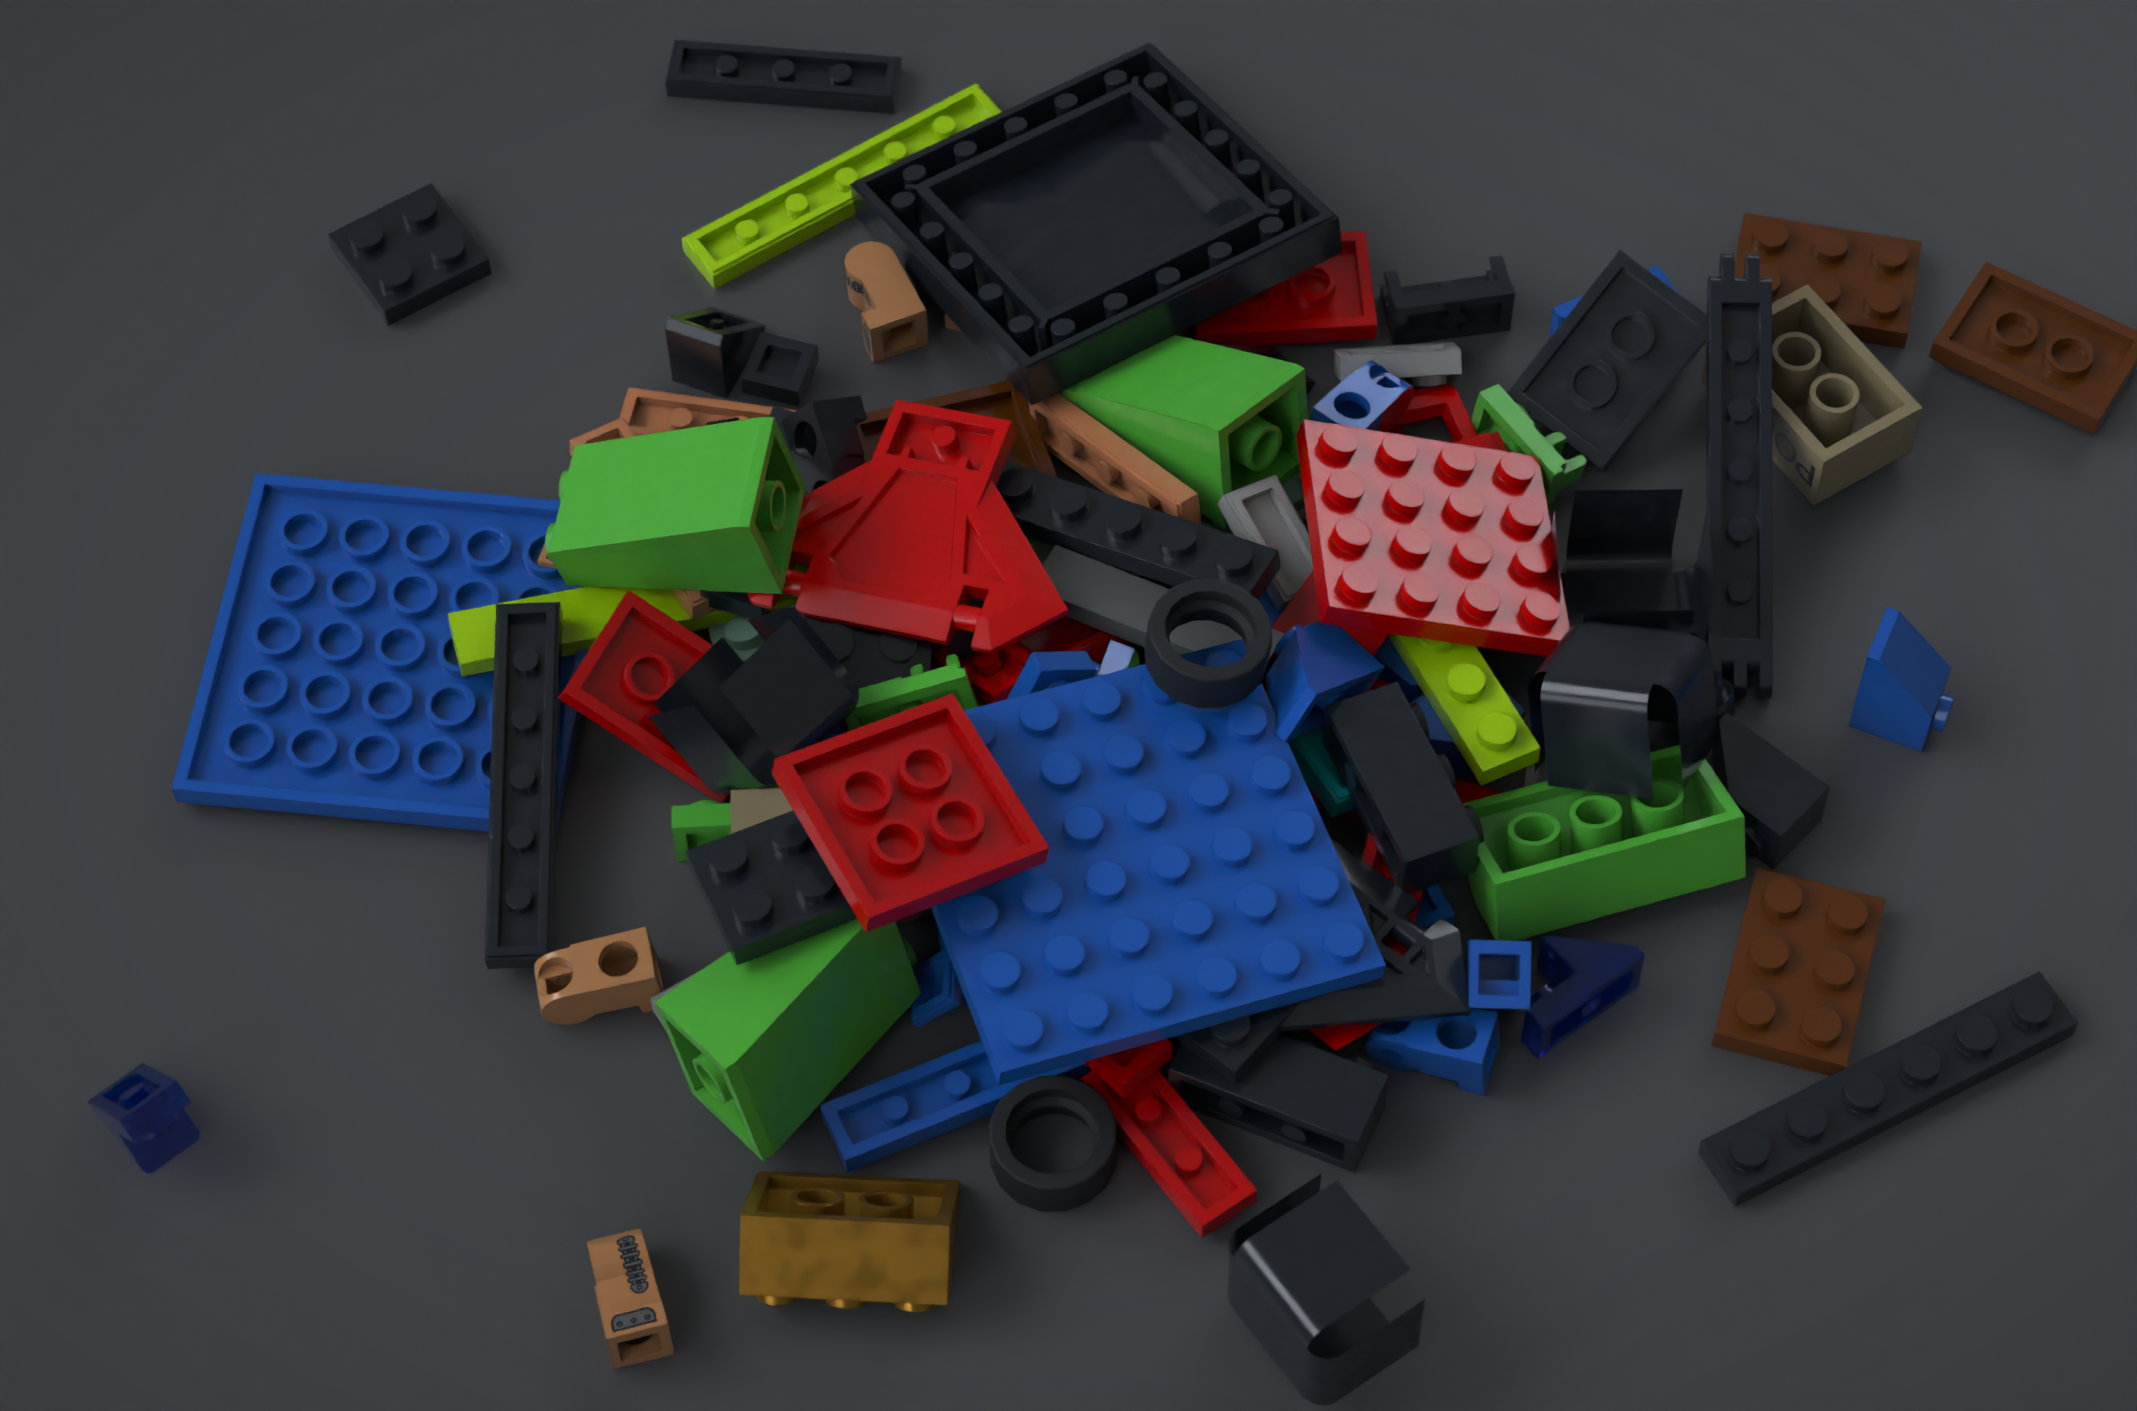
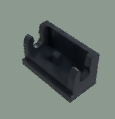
(1448, 307)

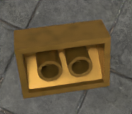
(849, 1239)

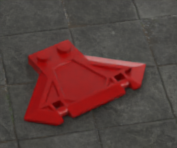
(920, 536)

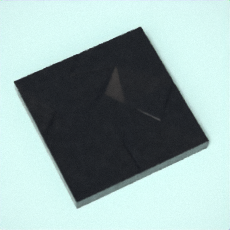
(1095, 221)

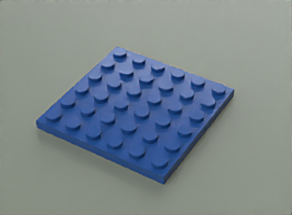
(338, 654)
(1173, 879)

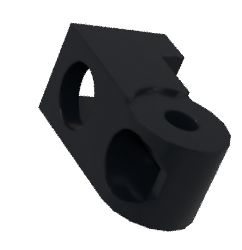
(825, 439)

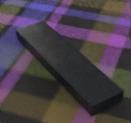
(784, 76)

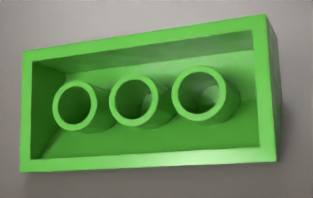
(1586, 854)

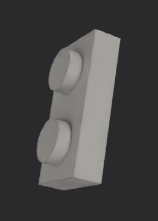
(1423, 363)

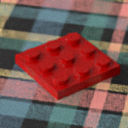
(909, 812)

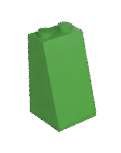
(1203, 414)
(680, 510)
(787, 1026)

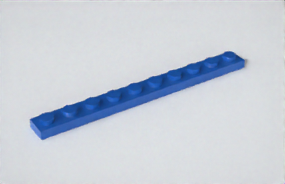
(956, 1090)

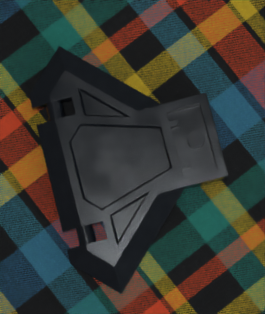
(1414, 987)

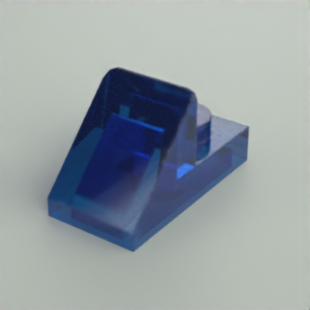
(1583, 983)
(147, 1116)

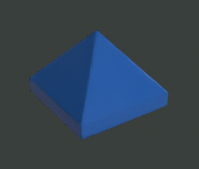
(938, 989)

